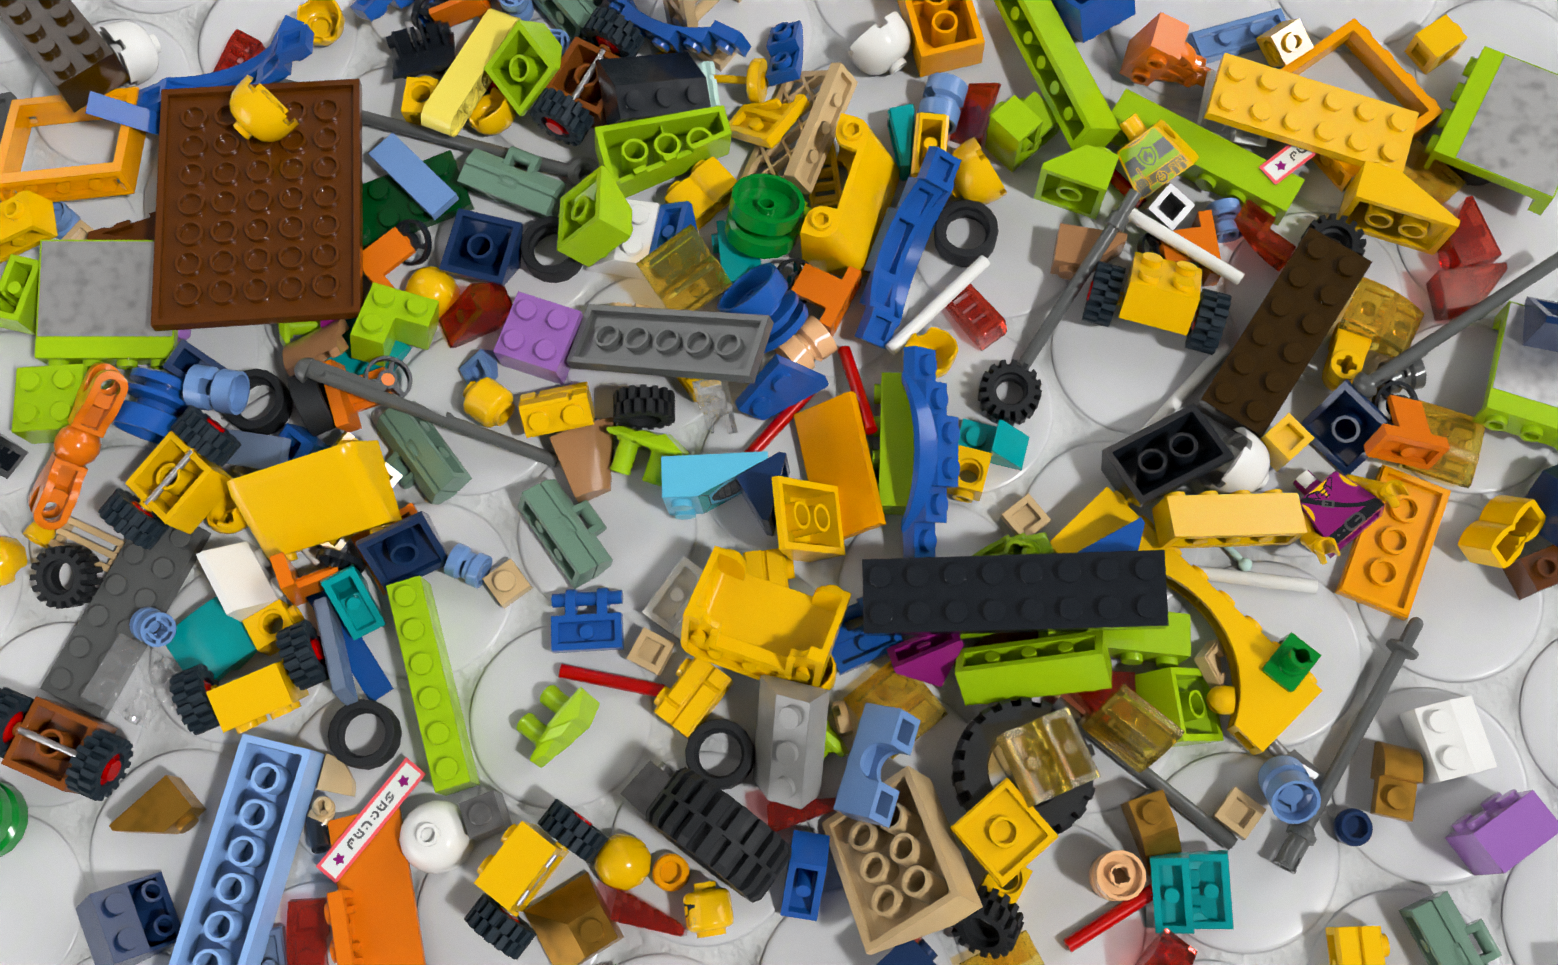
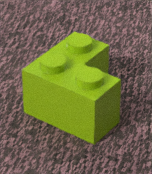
(1019, 129)
(19, 294)
(391, 317)

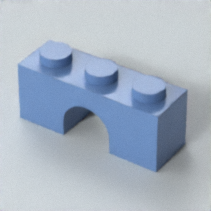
(879, 735)

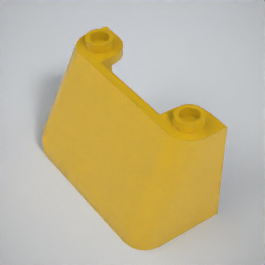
(845, 235)
(317, 498)
(761, 624)

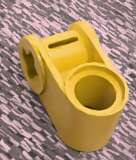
(1345, 353)

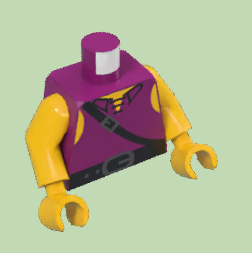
(1341, 509)

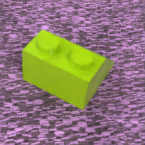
(525, 63)
(1077, 179)
(593, 218)
(1182, 698)

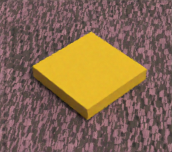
(1004, 832)

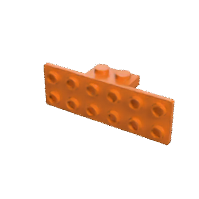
(375, 903)

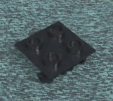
(422, 55)

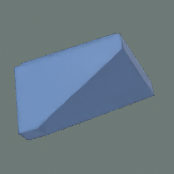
(479, 366)

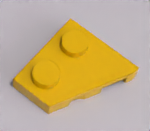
(766, 121)

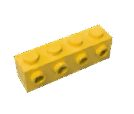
(25, 222)
(1228, 519)

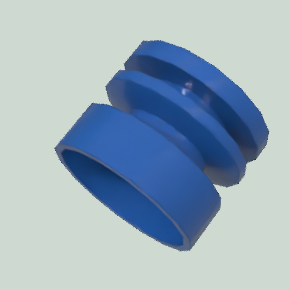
(766, 293)
(157, 405)

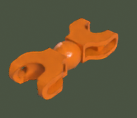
(77, 446)

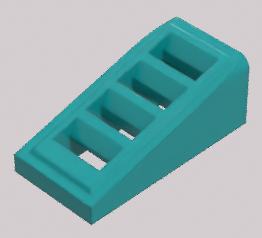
(900, 129)

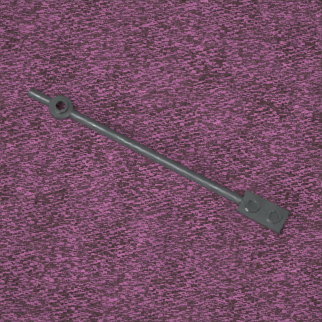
(574, 171)

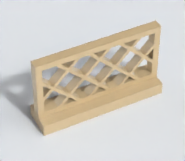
(815, 133)

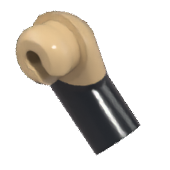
(317, 823)

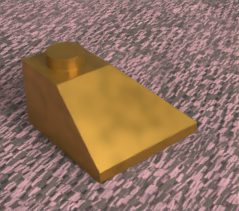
(574, 923)

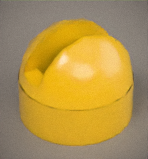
(39, 535)
(1221, 700)

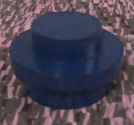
(1353, 827)

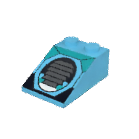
(703, 481)

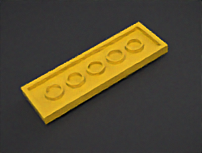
(1310, 114)

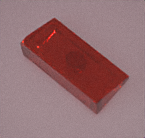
(975, 112)

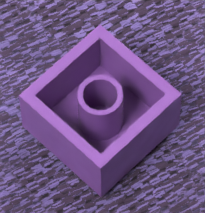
(538, 338)
(1502, 832)

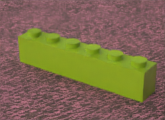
(1060, 72)
(1221, 164)
(432, 686)

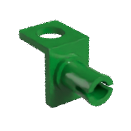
(1291, 662)

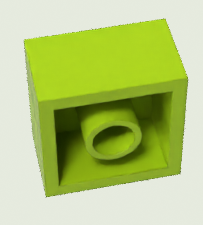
(45, 400)

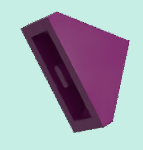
(926, 657)

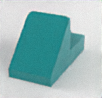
(1004, 442)
(353, 601)

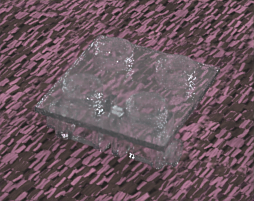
(132, 681)

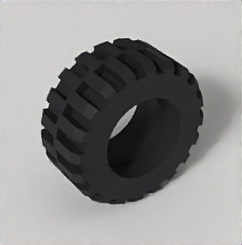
(979, 741)
(719, 834)

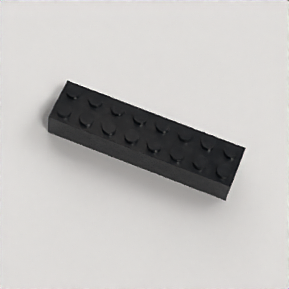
(1015, 593)

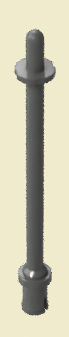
(1303, 835)

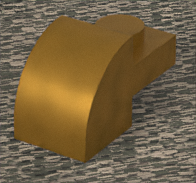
(1395, 777)

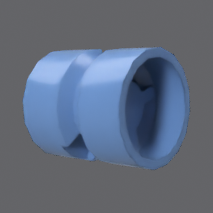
(944, 95)
(216, 389)
(1289, 789)

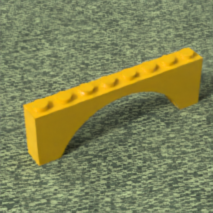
(1261, 704)

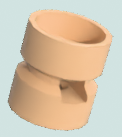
(808, 344)
(1117, 876)

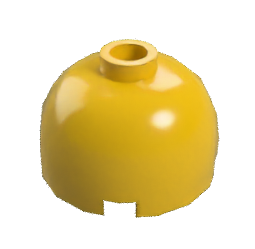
(259, 113)
(975, 175)

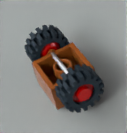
(573, 96)
(61, 745)

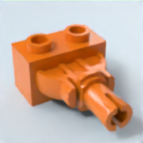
(1163, 55)

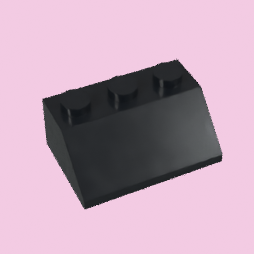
(651, 86)
(1164, 456)

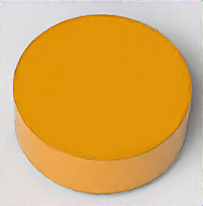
(671, 872)

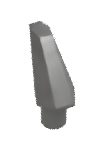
(1276, 748)

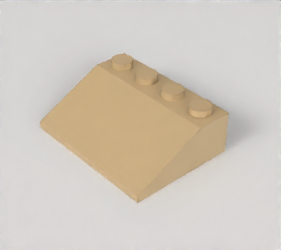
(906, 875)

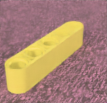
(466, 78)

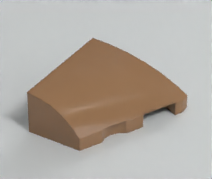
(319, 345)
(586, 458)

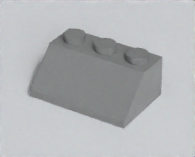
(790, 740)

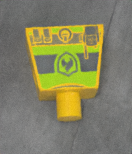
(1153, 154)

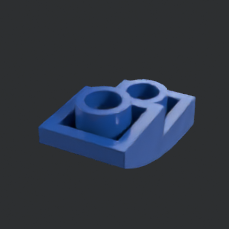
(786, 52)

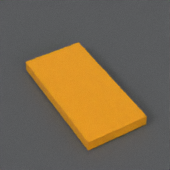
(839, 456)
(1393, 551)

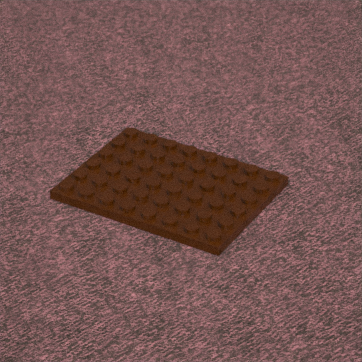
(258, 224)

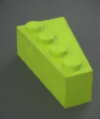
(661, 146)

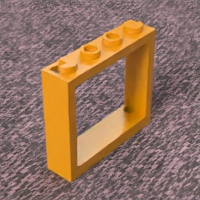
(1386, 70)
(72, 181)

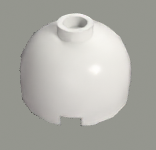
(882, 46)
(134, 49)
(1246, 470)
(435, 837)

